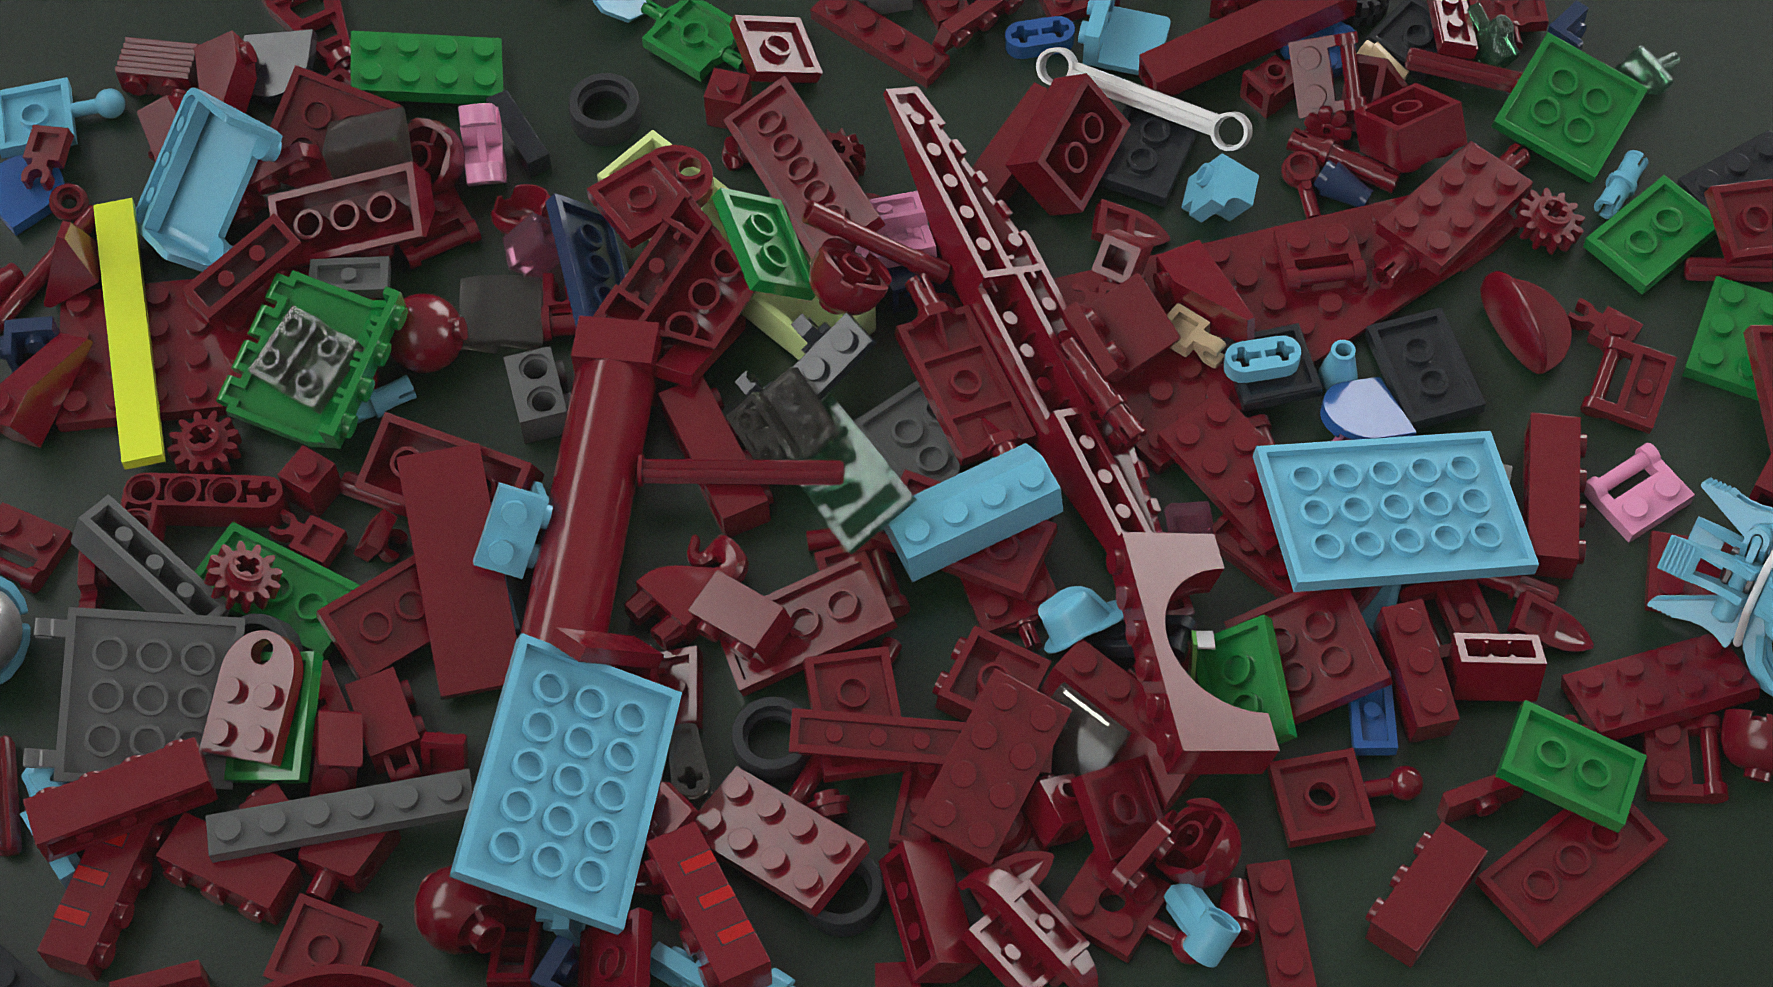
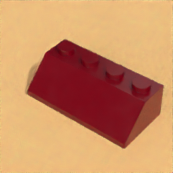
(357, 212)
(404, 437)
(1125, 702)

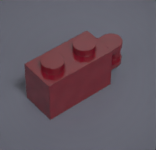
(388, 726)

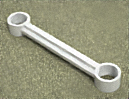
(1150, 100)

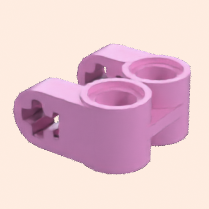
(482, 144)

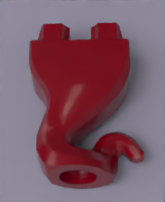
(673, 589)

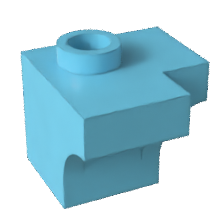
(1220, 189)

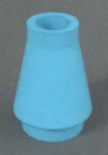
(1338, 365)

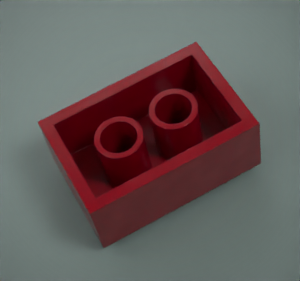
(1068, 144)

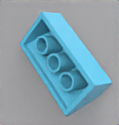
(975, 511)

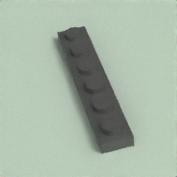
(339, 815)

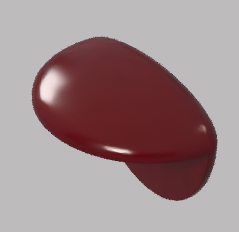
(1527, 321)

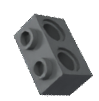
(538, 394)

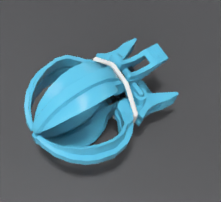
(1745, 586)

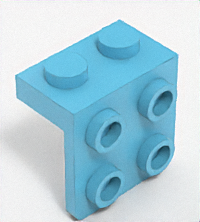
(1119, 35)
(512, 529)

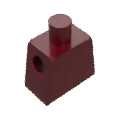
(346, 863)

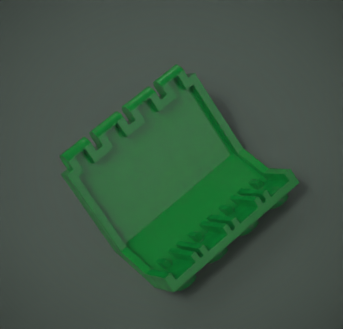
(346, 312)

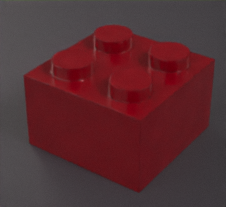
(1410, 127)

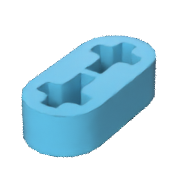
(1262, 359)

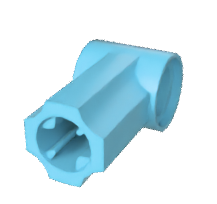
(1207, 927)

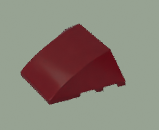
(683, 280)

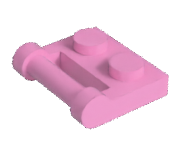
(1645, 503)

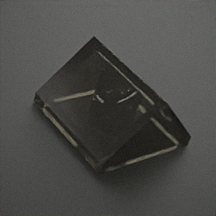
(367, 143)

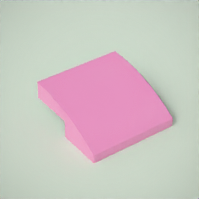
(904, 223)

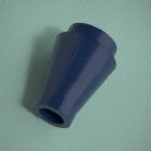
(1342, 185)

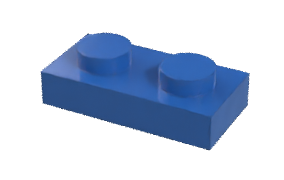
(1373, 723)

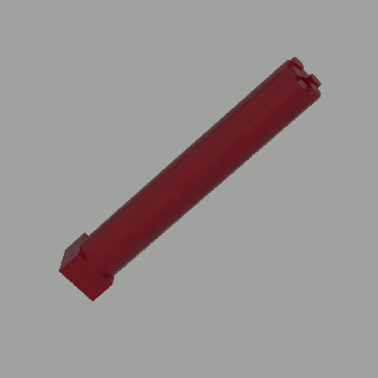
(595, 475)

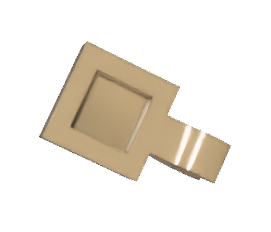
(1195, 336)

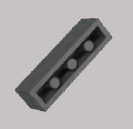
(142, 563)

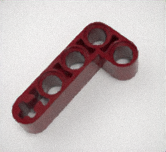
(254, 500)

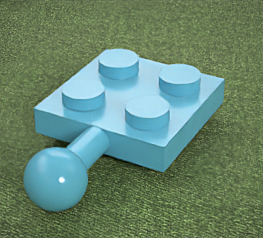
(48, 105)

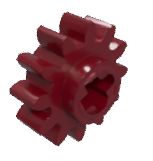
(1548, 221)
(204, 444)
(243, 577)

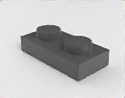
(358, 275)

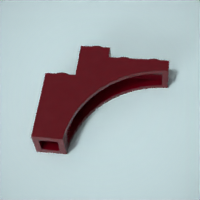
(266, 178)

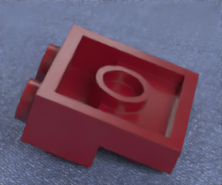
(973, 666)

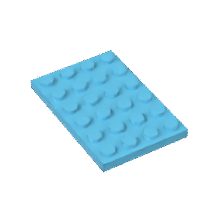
(1393, 511)
(567, 785)

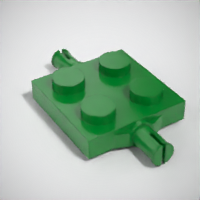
(691, 37)

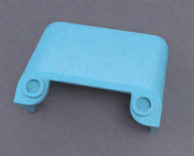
(202, 179)

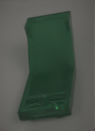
(871, 488)

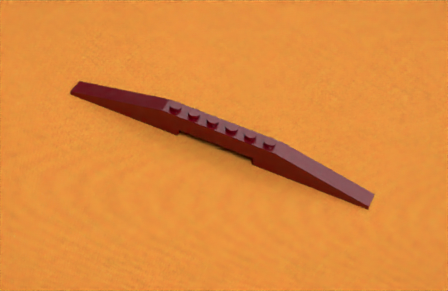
(1024, 323)

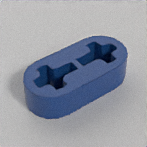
(1038, 36)

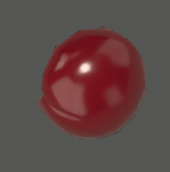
(522, 203)

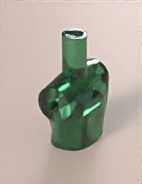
(1493, 38)
(1649, 70)

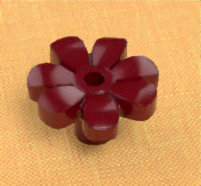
(1328, 125)

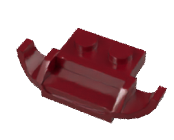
(1026, 935)

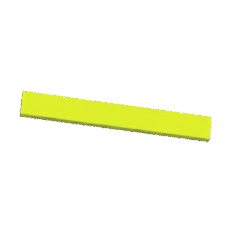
(129, 334)

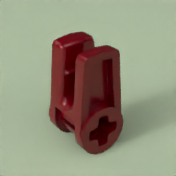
(555, 315)

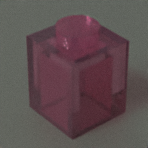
(531, 247)

